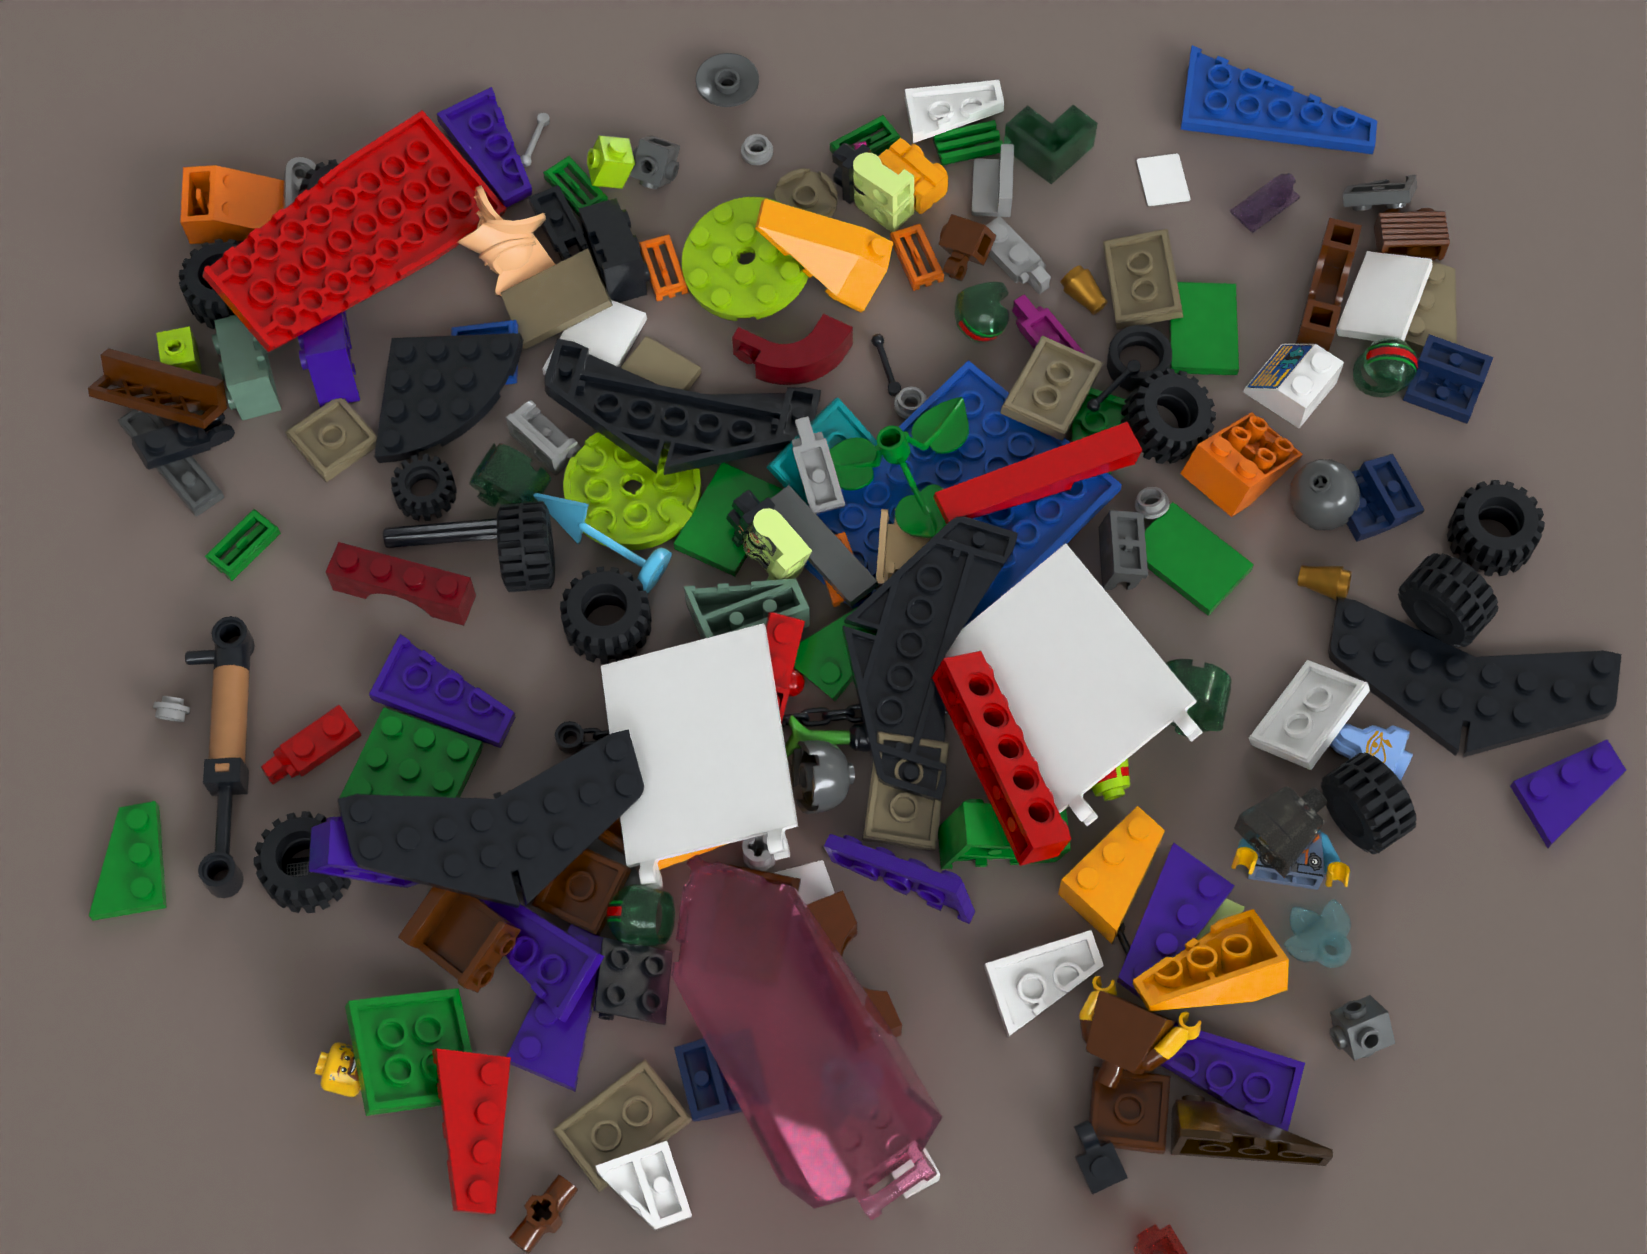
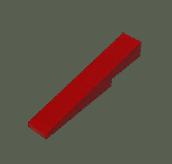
(1041, 474)

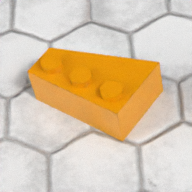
(1112, 872)

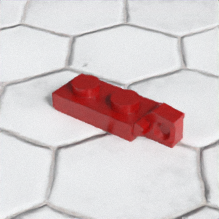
(312, 746)

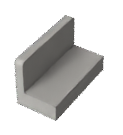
(993, 184)

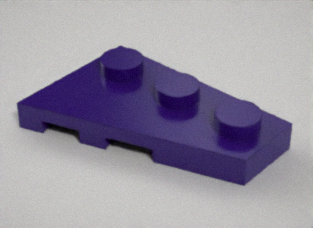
(1567, 788)

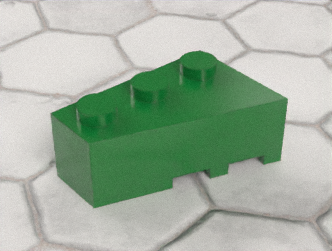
(976, 835)

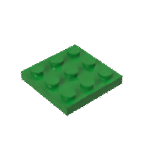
(413, 759)
(395, 1046)

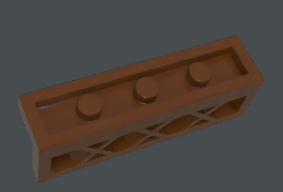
(163, 384)

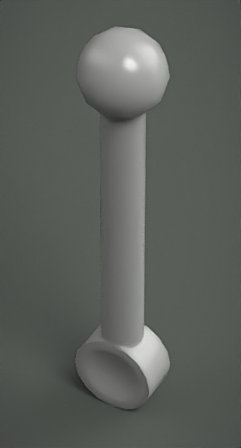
(543, 120)

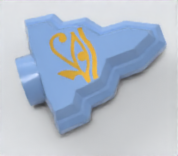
(1382, 743)

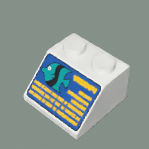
(1295, 381)

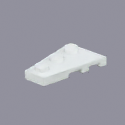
(947, 107)
(1040, 976)

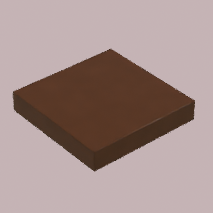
(584, 891)
(1133, 1113)

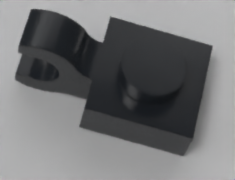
(1099, 1161)

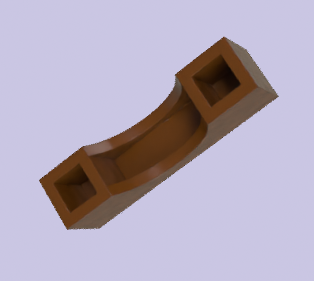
(1328, 283)
(841, 927)

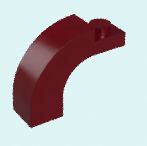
(796, 361)

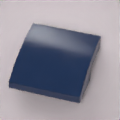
(1448, 379)
(1384, 498)
(704, 1082)

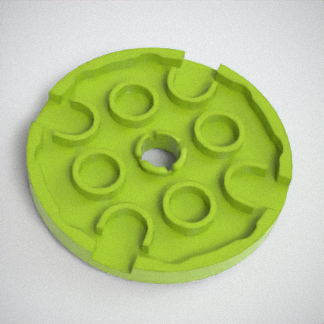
(723, 283)
(632, 520)

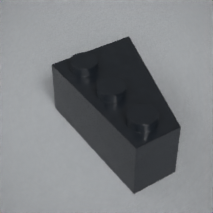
(615, 250)

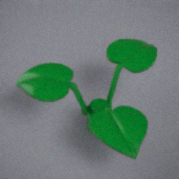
(940, 428)

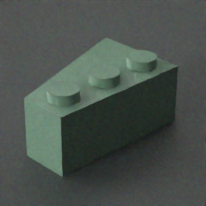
(245, 370)
(742, 606)

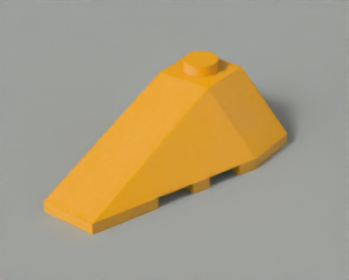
(837, 253)
(1226, 966)

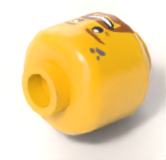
(339, 1070)

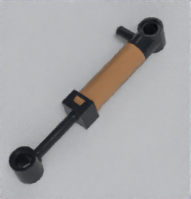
(226, 768)

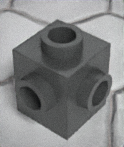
(655, 162)
(1361, 1028)

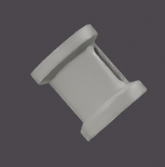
(763, 862)

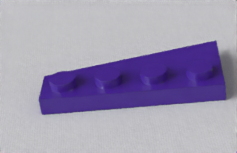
(484, 140)
(430, 691)
(902, 875)
(1177, 912)
(550, 959)
(550, 1045)
(1241, 1076)

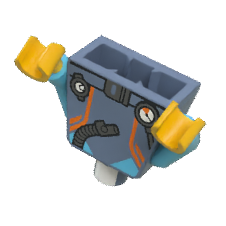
(1307, 873)

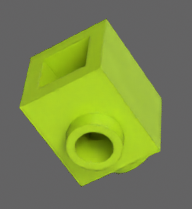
(610, 162)
(179, 349)

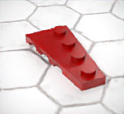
(473, 1110)

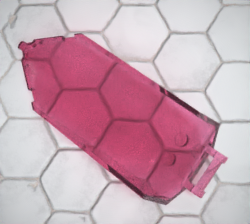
(779, 1012)

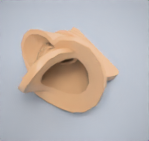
(507, 245)

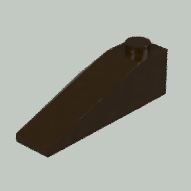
(1221, 1132)

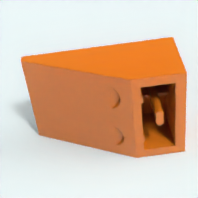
(226, 203)
(1240, 463)

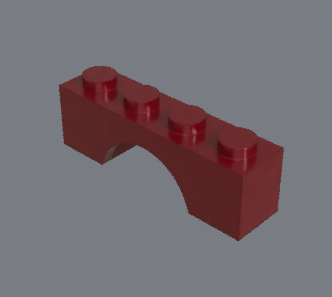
(434, 590)

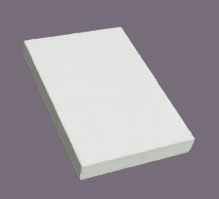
(1384, 296)
(607, 333)
(1309, 714)

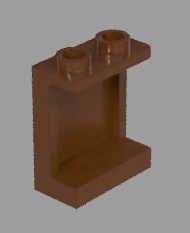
(460, 936)

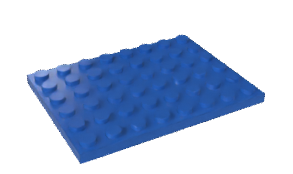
(990, 445)

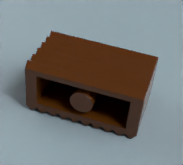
(1412, 233)

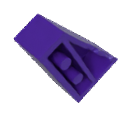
(328, 358)
(332, 856)

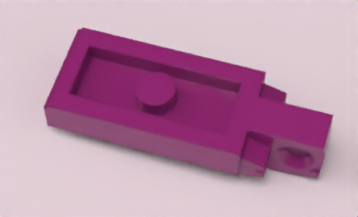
(1038, 321)

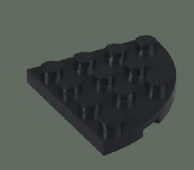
(441, 389)

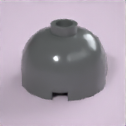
(1324, 494)
(822, 775)

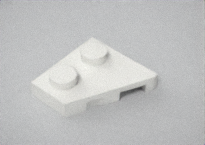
(649, 1184)

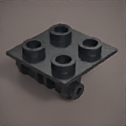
(633, 982)

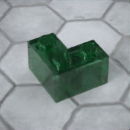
(1047, 146)

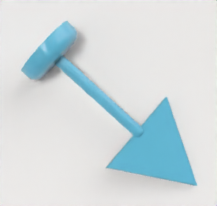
(572, 517)

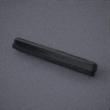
(440, 533)

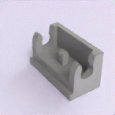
(541, 437)

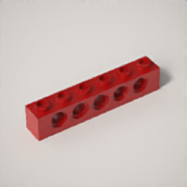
(1001, 758)

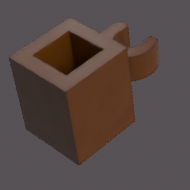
(965, 242)

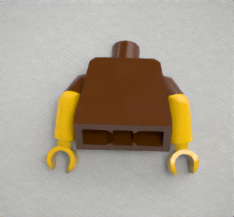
(1128, 1034)

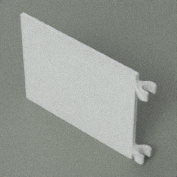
(1075, 677)
(704, 746)

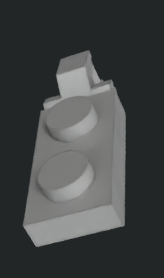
(1017, 257)
(816, 469)

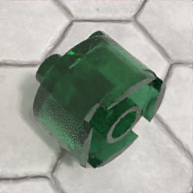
(508, 477)
(1210, 689)

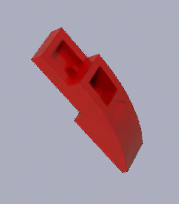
(784, 640)

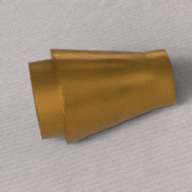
(1083, 288)
(1326, 580)

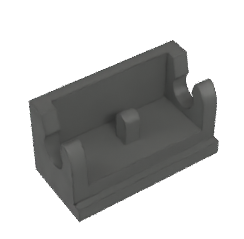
(1122, 549)

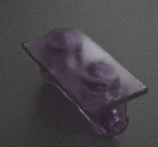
(1266, 202)

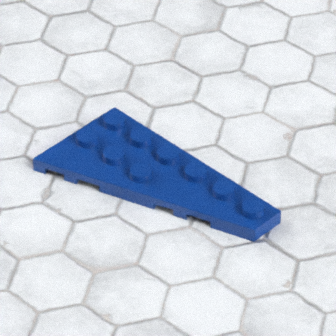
(1262, 108)

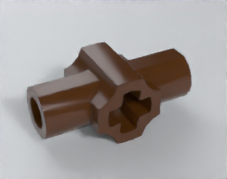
(556, 1198)

